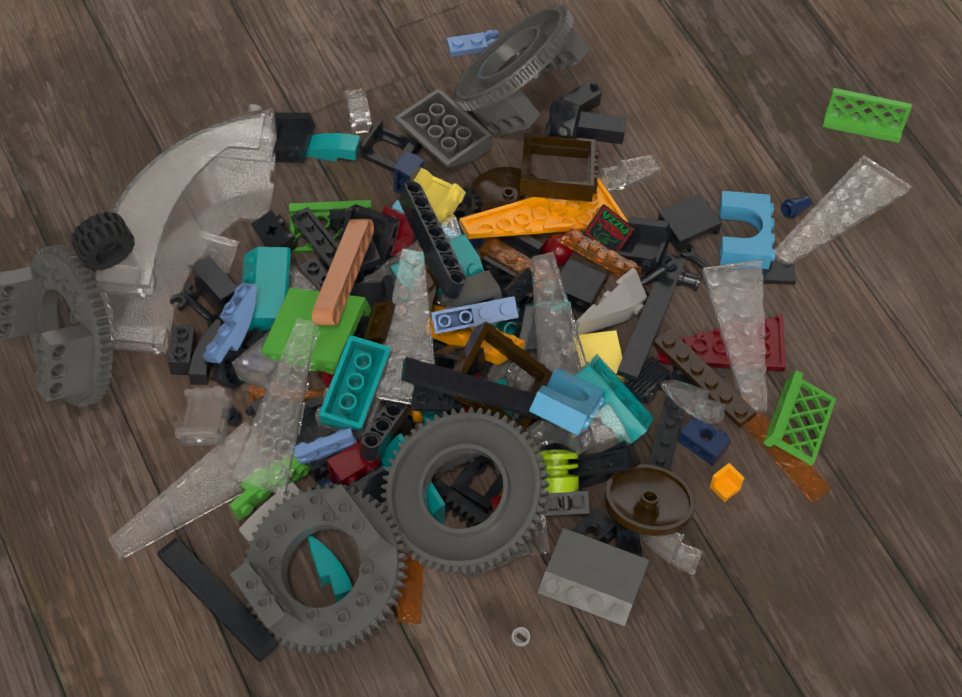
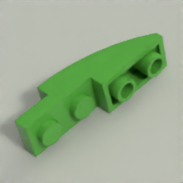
(254, 496)

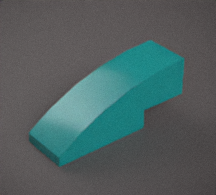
(334, 146)
(329, 569)

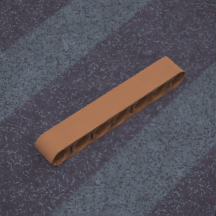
(343, 272)

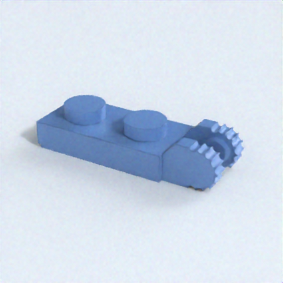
(471, 43)
(325, 446)

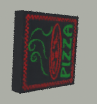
(608, 229)

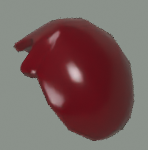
(561, 252)

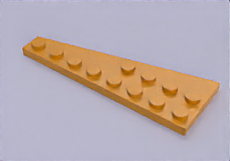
(537, 216)

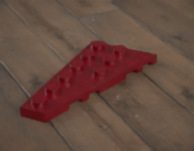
(712, 350)

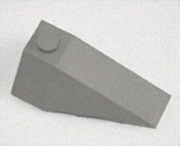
(615, 306)

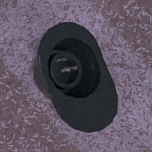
(225, 373)

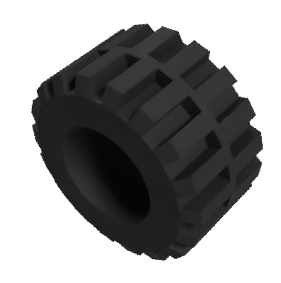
(102, 241)

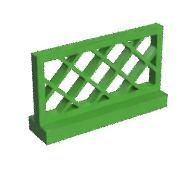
(866, 123)
(321, 211)
(782, 415)

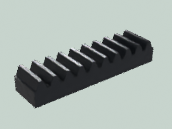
(315, 235)
(459, 505)

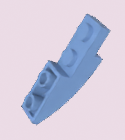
(474, 315)
(237, 319)

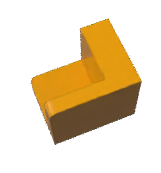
(726, 482)

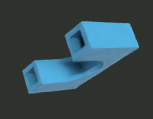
(756, 211)
(568, 401)

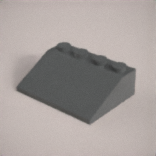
(445, 129)
(593, 576)

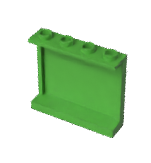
(330, 339)

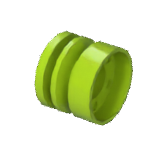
(558, 469)

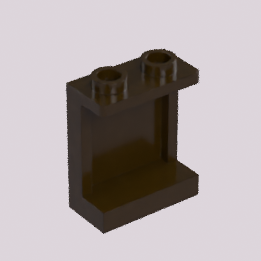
(380, 322)

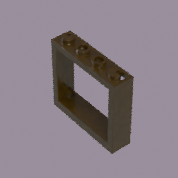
(559, 147)
(513, 352)

